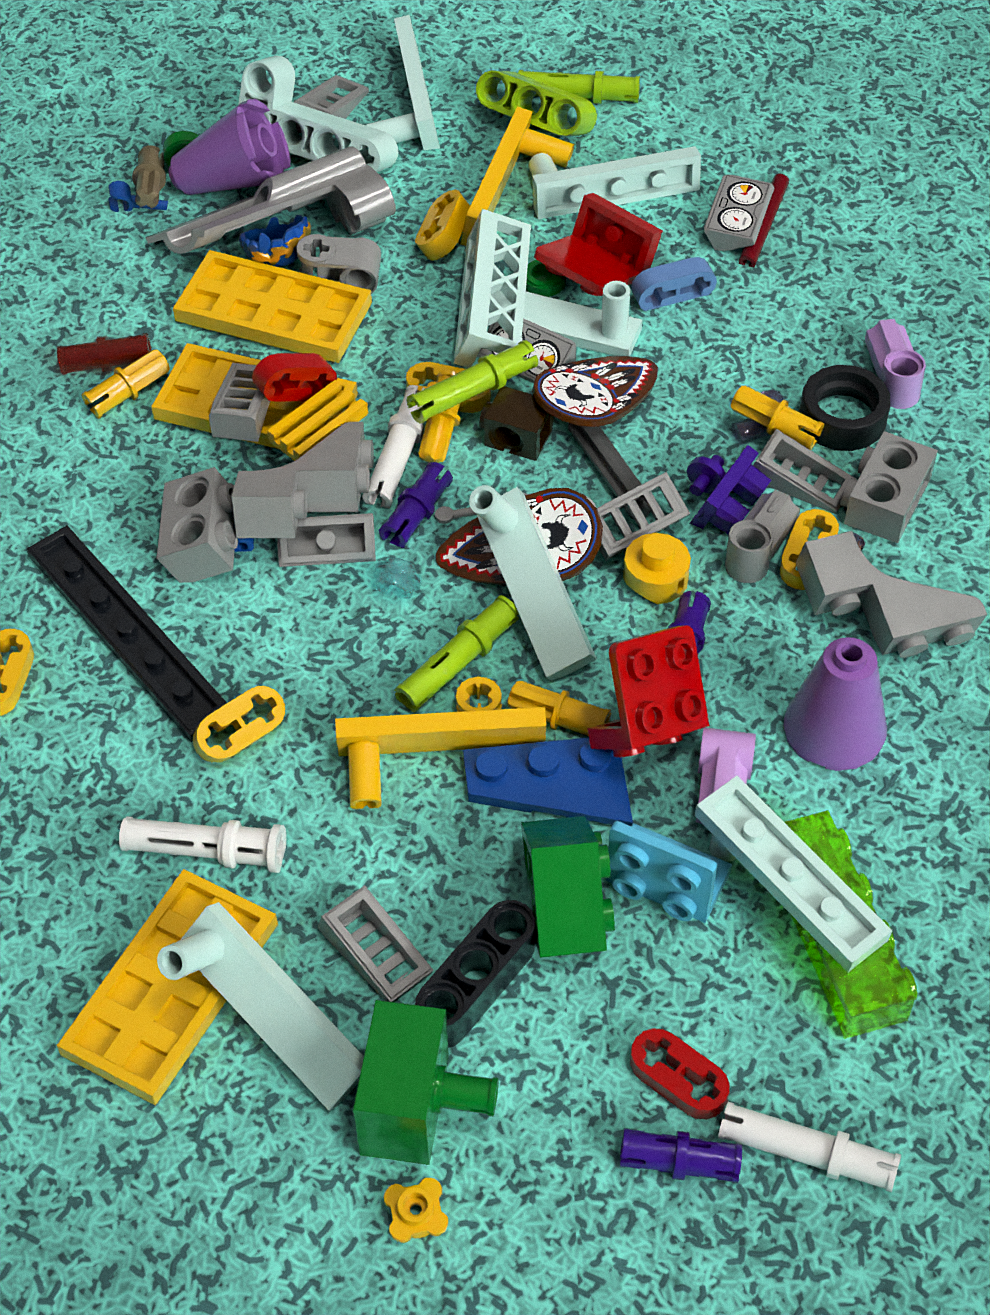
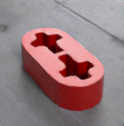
(292, 376)
(671, 1083)

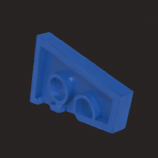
(551, 779)

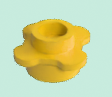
(428, 1221)

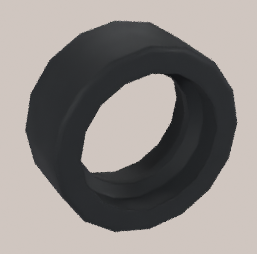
(852, 382)

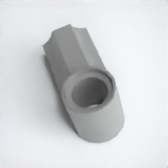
(759, 536)

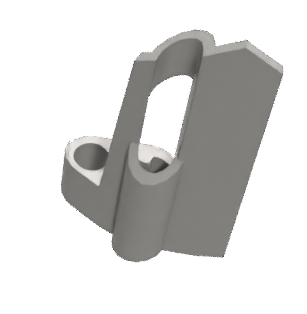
(351, 188)

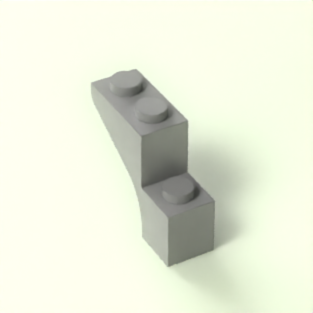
(319, 481)
(899, 612)

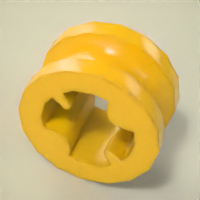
(478, 686)

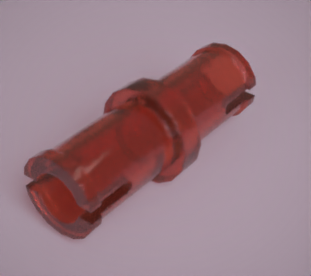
(102, 353)

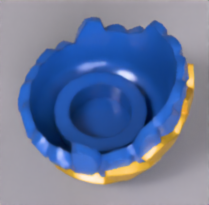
(276, 243)

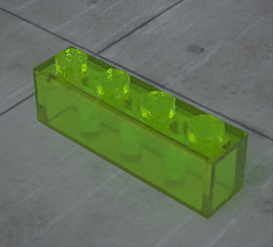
(877, 989)

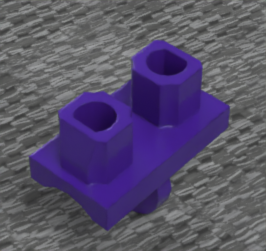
(709, 477)

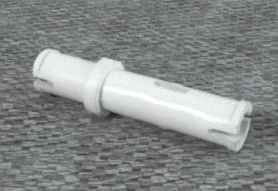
(396, 451)
(810, 1146)

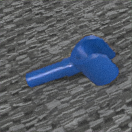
(122, 191)

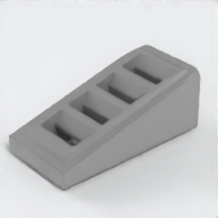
(343, 105)
(238, 423)
(793, 453)
(611, 547)
(363, 903)

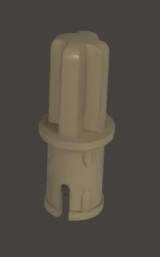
(149, 176)

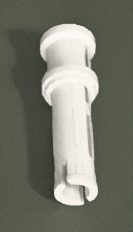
(229, 843)

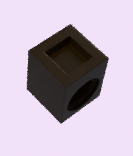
(516, 423)

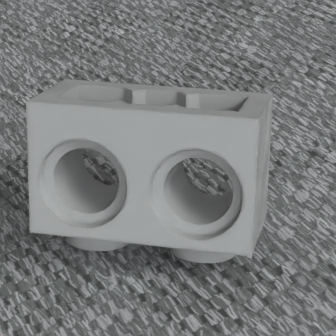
(888, 486)
(197, 526)

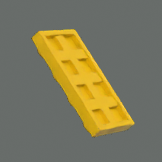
(273, 305)
(195, 383)
(139, 1021)

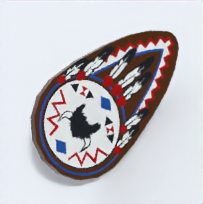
(595, 389)
(566, 522)

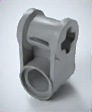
(341, 259)

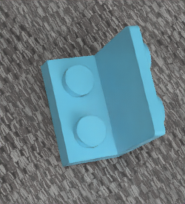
(665, 872)

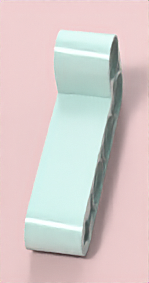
(315, 125)

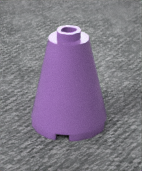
(232, 153)
(839, 708)

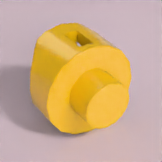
(657, 567)

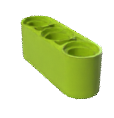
(554, 102)

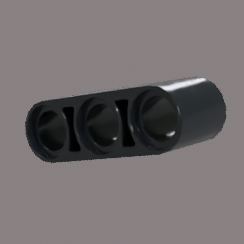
(483, 952)

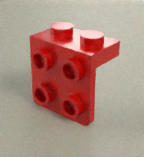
(603, 247)
(655, 692)

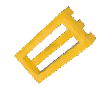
(312, 418)

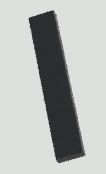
(126, 629)

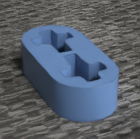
(673, 283)

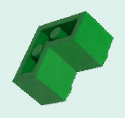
(564, 878)

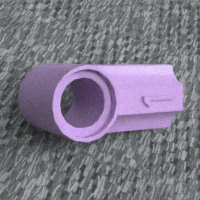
(896, 362)
(724, 757)

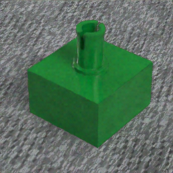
(408, 1084)

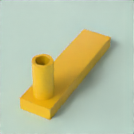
(516, 140)
(368, 737)

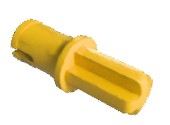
(126, 382)
(776, 416)
(439, 429)
(559, 708)

